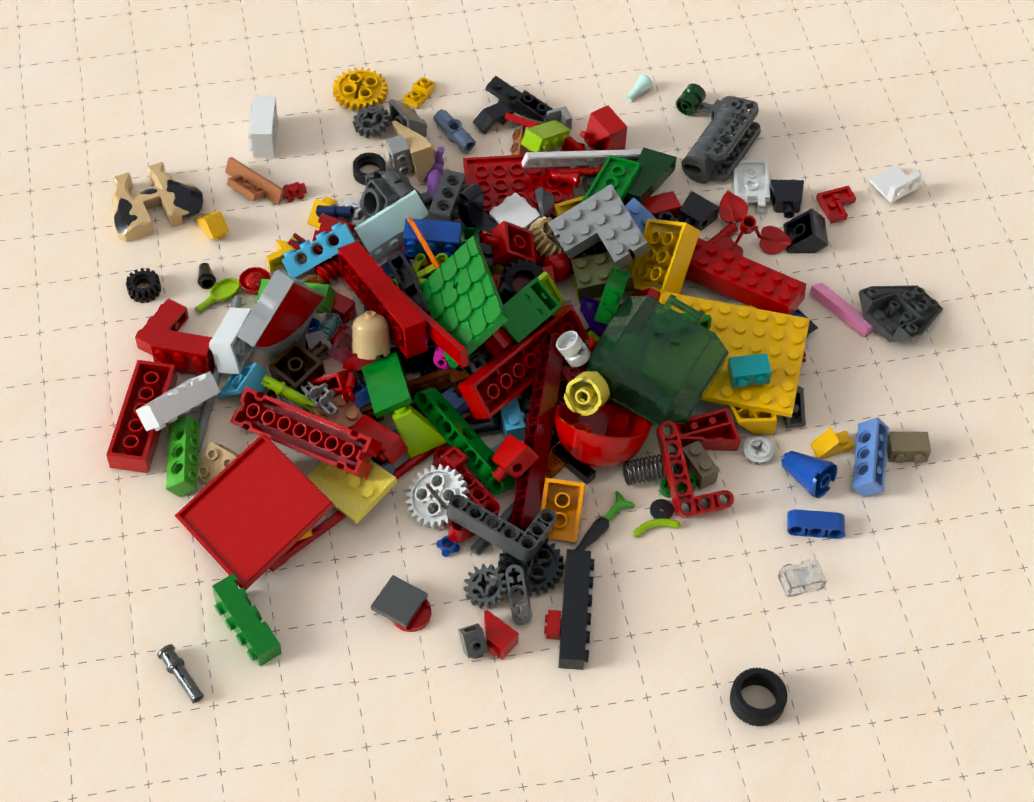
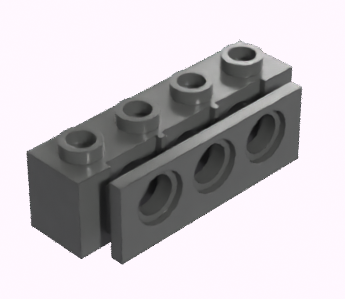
(446, 199)

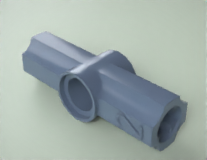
(454, 130)

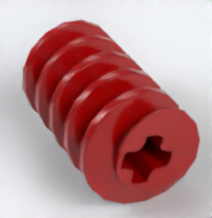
(329, 269)

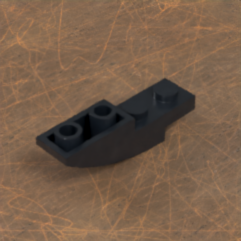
(521, 103)

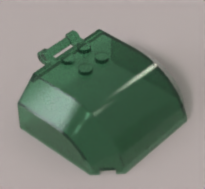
(658, 359)

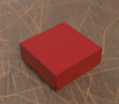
(454, 458)

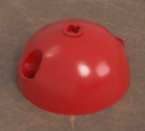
(594, 437)

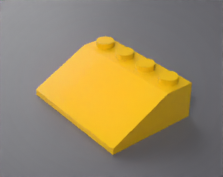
(669, 256)

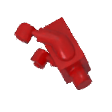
(338, 382)

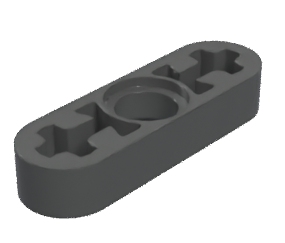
(520, 578)

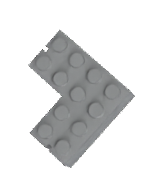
(600, 219)

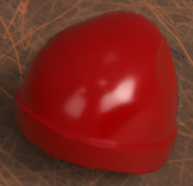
(561, 265)

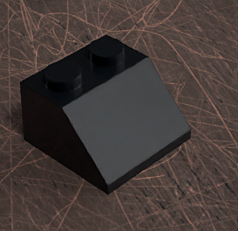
(806, 232)

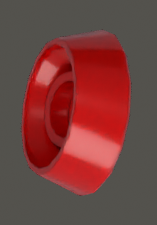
(251, 279)

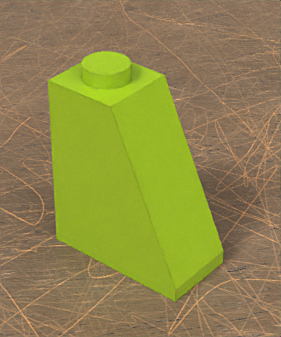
(416, 431)

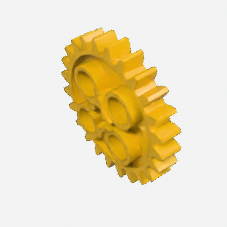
(350, 85)

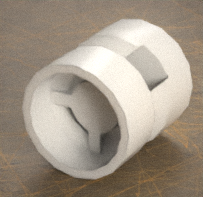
(573, 349)

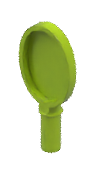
(220, 292)

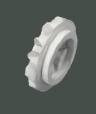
(753, 444)

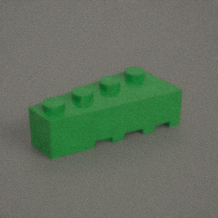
(245, 621)

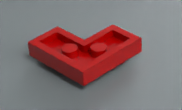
(833, 202)

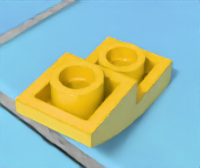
(419, 93)

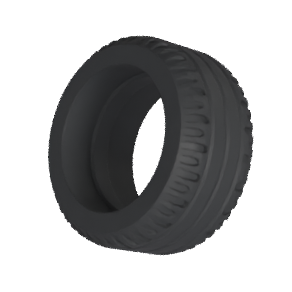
(763, 678)

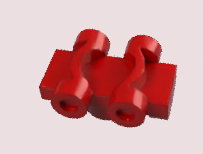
(294, 189)

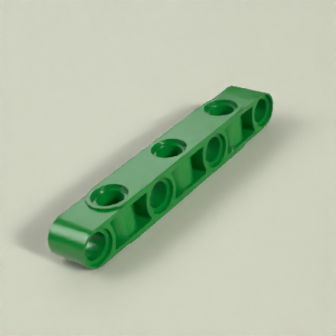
(459, 433)

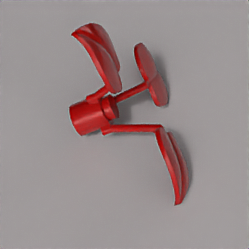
(735, 209)

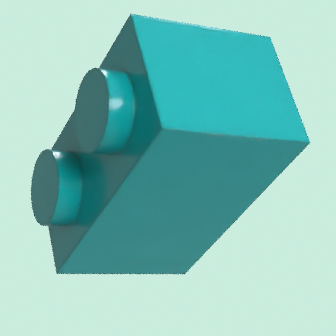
(749, 370)

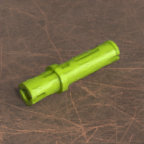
(287, 392)

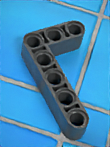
(500, 532)

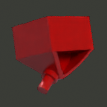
(605, 130)

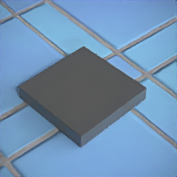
(399, 601)

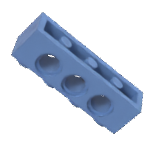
(870, 457)

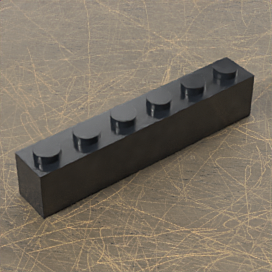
(574, 610)

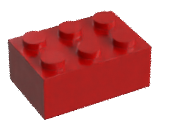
(186, 351)

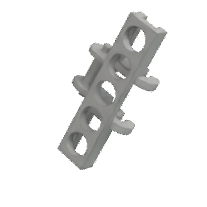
(317, 390)

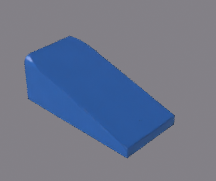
(361, 394)

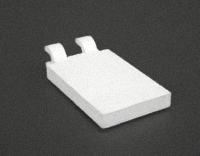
(752, 182)

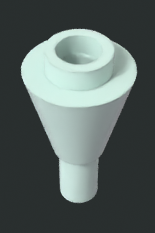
(641, 85)

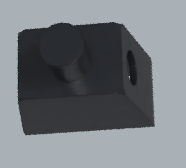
(786, 196)
(698, 211)

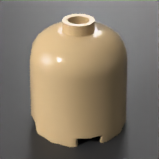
(370, 336)

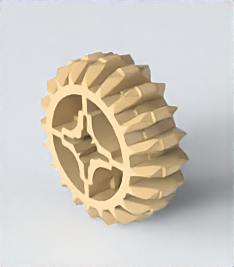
(544, 238)

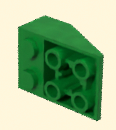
(529, 309)

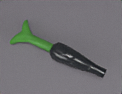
(602, 524)

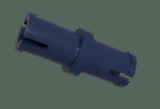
(335, 211)

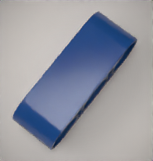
(816, 524)

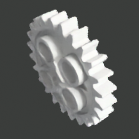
(423, 509)

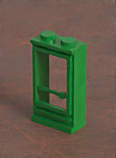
(611, 295)

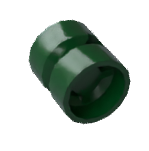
(690, 99)

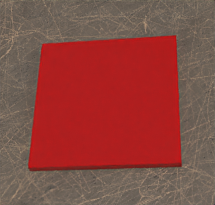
(254, 511)

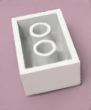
(263, 127)
(229, 350)

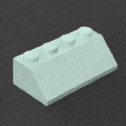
(386, 228)

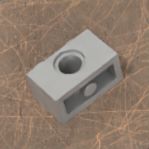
(399, 154)

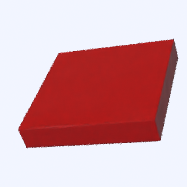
(522, 121)

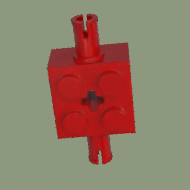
(510, 244)

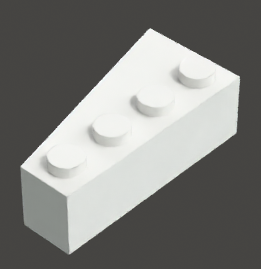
(177, 401)

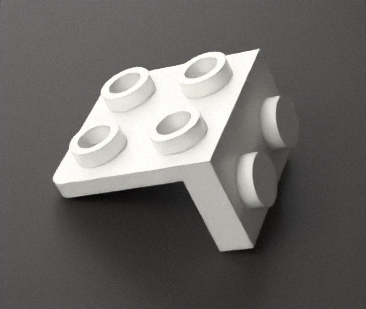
(895, 183)

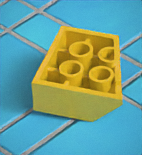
(755, 421)

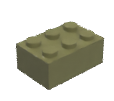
(593, 272)

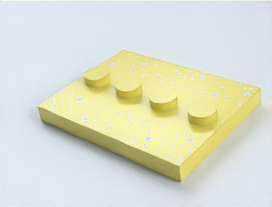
(351, 493)

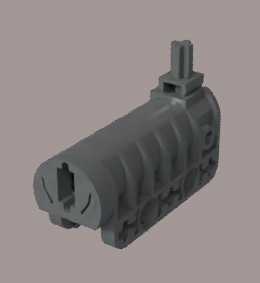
(722, 139)

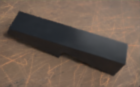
(408, 279)

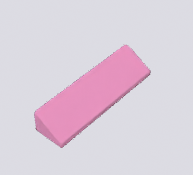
(841, 308)

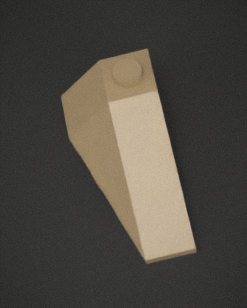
(420, 150)

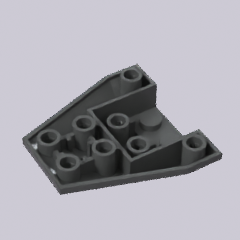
(899, 311)

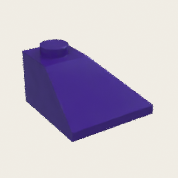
(589, 309)

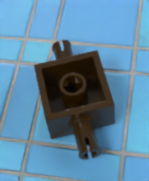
(297, 366)

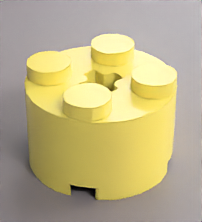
(586, 393)

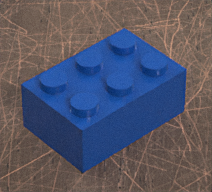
(439, 235)

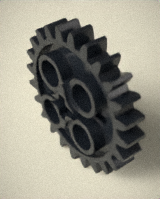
(550, 569)

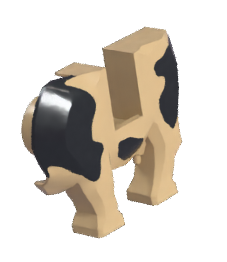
(131, 209)

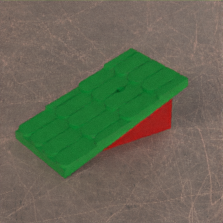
(465, 298)

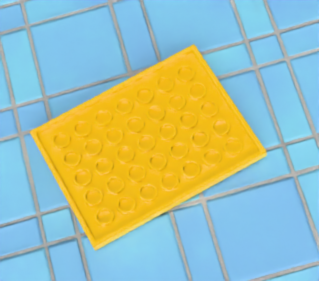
(749, 333)

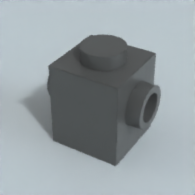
(473, 641)

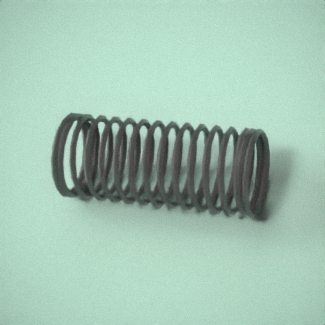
(628, 474)

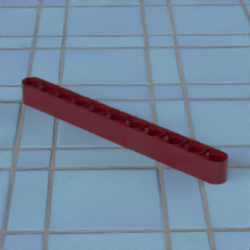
(538, 431)

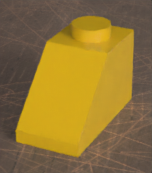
(213, 225)

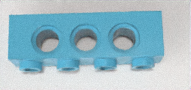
(296, 268)

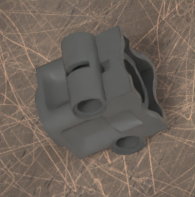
(385, 191)

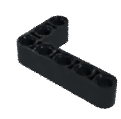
(471, 209)

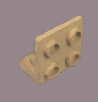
(214, 461)

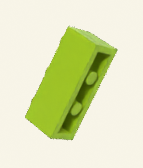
(545, 136)

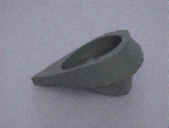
(545, 201)

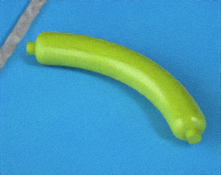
(655, 523)

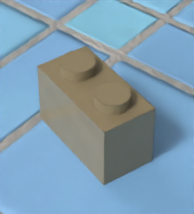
(908, 447)
(700, 465)

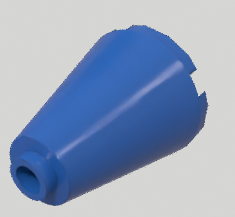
(810, 472)

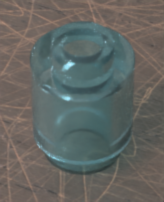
(330, 325)

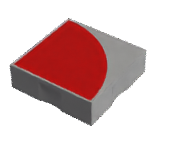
(280, 314)

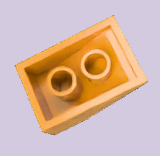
(567, 501)

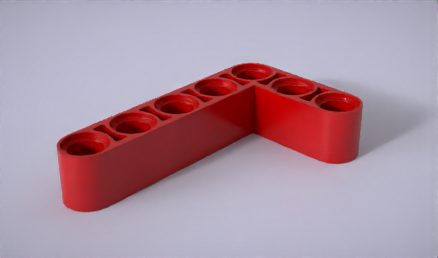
(683, 477)
(477, 494)

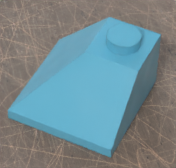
(250, 377)

